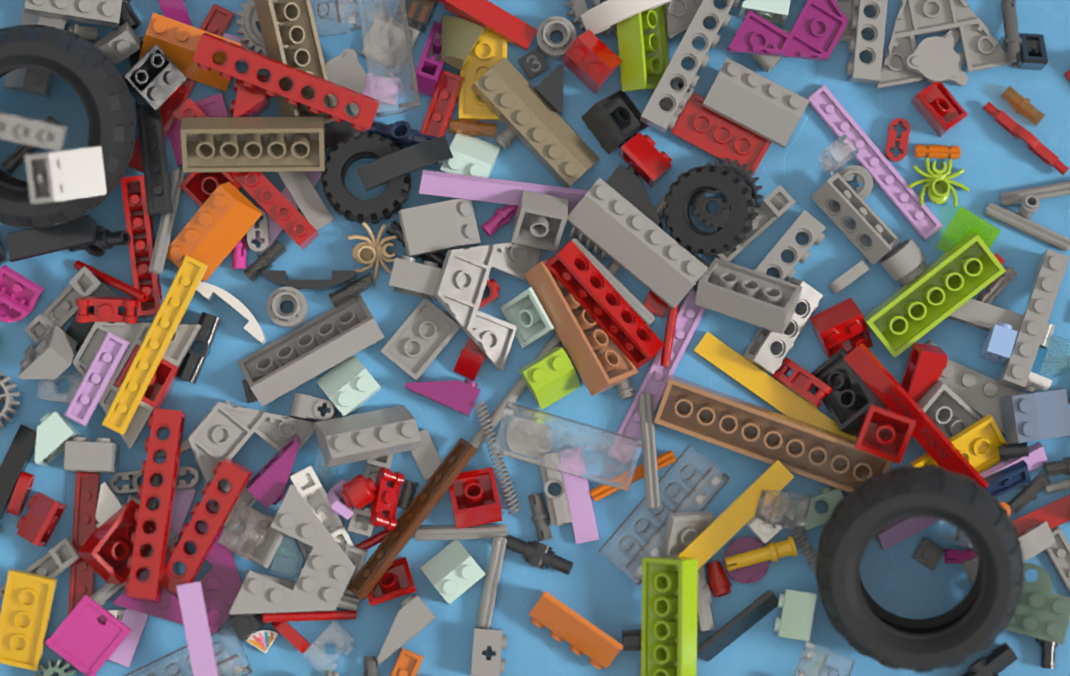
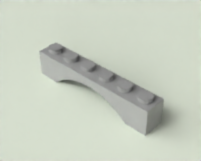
(1034, 321)

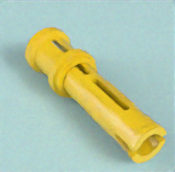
(772, 552)

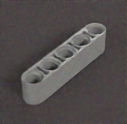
(986, 315)

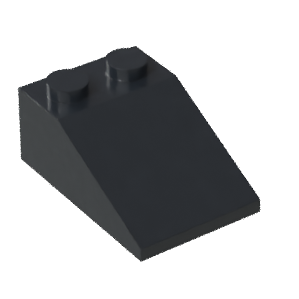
(849, 393)

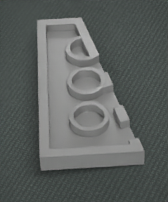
(977, 391)

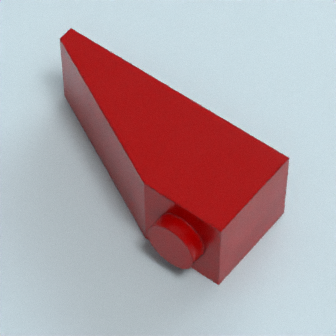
(923, 369)

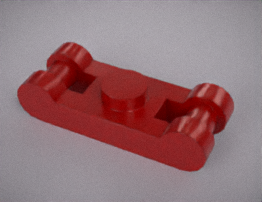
(106, 309)
(801, 382)
(386, 499)

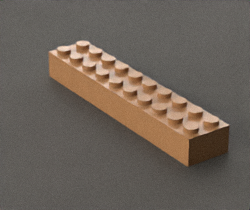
(766, 435)

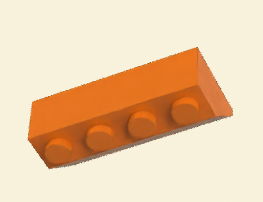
(180, 44)
(215, 229)
(576, 630)

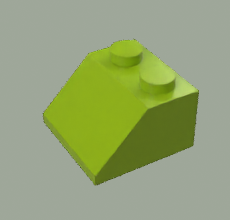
(550, 377)

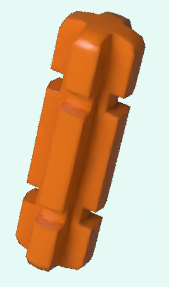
(937, 151)

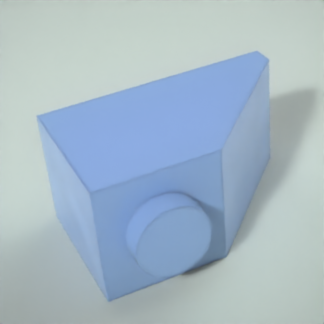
(999, 343)

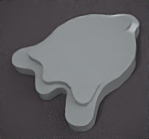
(937, 60)
(348, 73)

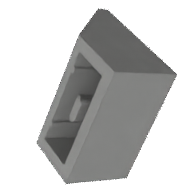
(49, 356)

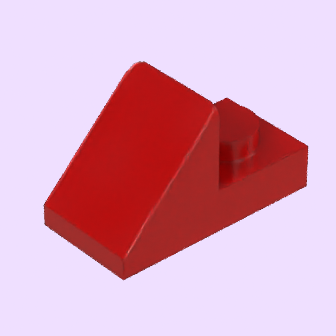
(470, 360)

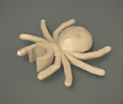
(373, 251)

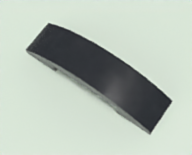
(404, 162)
(339, 279)

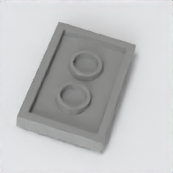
(420, 339)

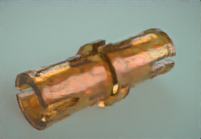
(1022, 105)
(473, 128)

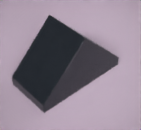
(1033, 52)
(552, 89)

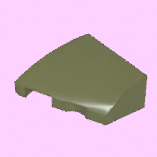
(458, 40)

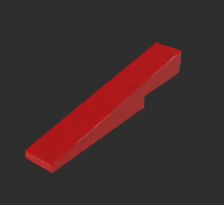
(493, 20)

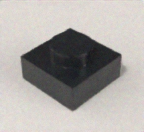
(928, 554)

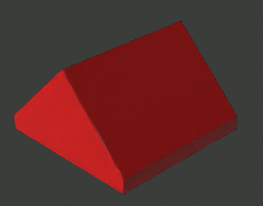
(939, 108)
(202, 184)
(393, 584)

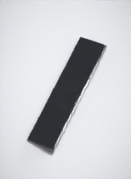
(42, 241)
(14, 463)
(738, 625)

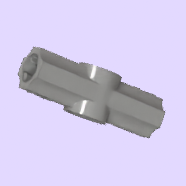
(557, 505)
(704, 613)

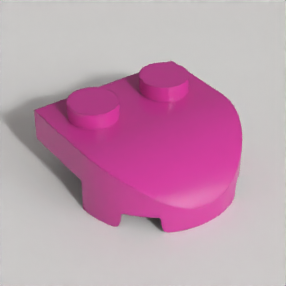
(17, 295)

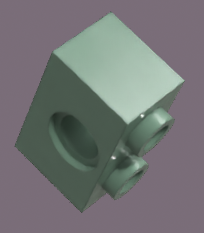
(831, 498)

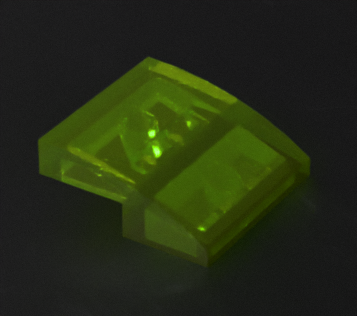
(962, 225)

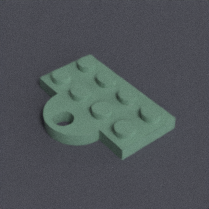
(1040, 610)

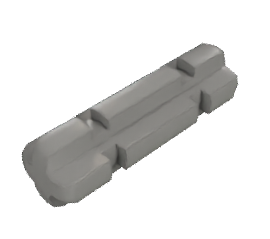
(998, 286)

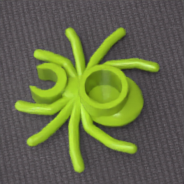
(938, 183)

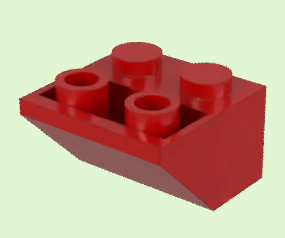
(249, 100)
(840, 328)

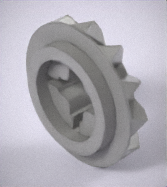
(863, 176)

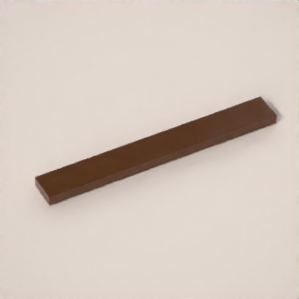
(412, 518)

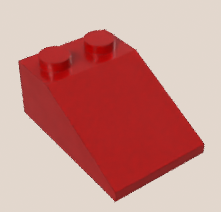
(111, 545)

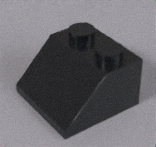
(614, 121)

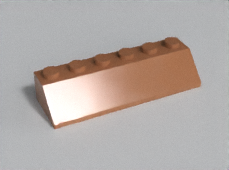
(589, 347)

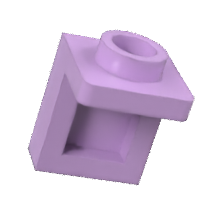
(337, 502)

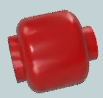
(359, 491)

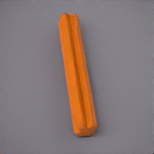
(603, 490)

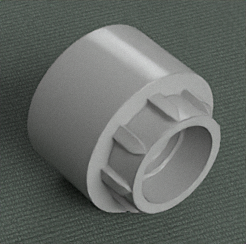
(549, 27)
(904, 262)
(284, 295)

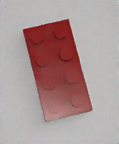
(719, 135)

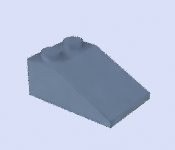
(1036, 416)

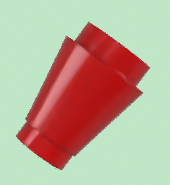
(718, 580)

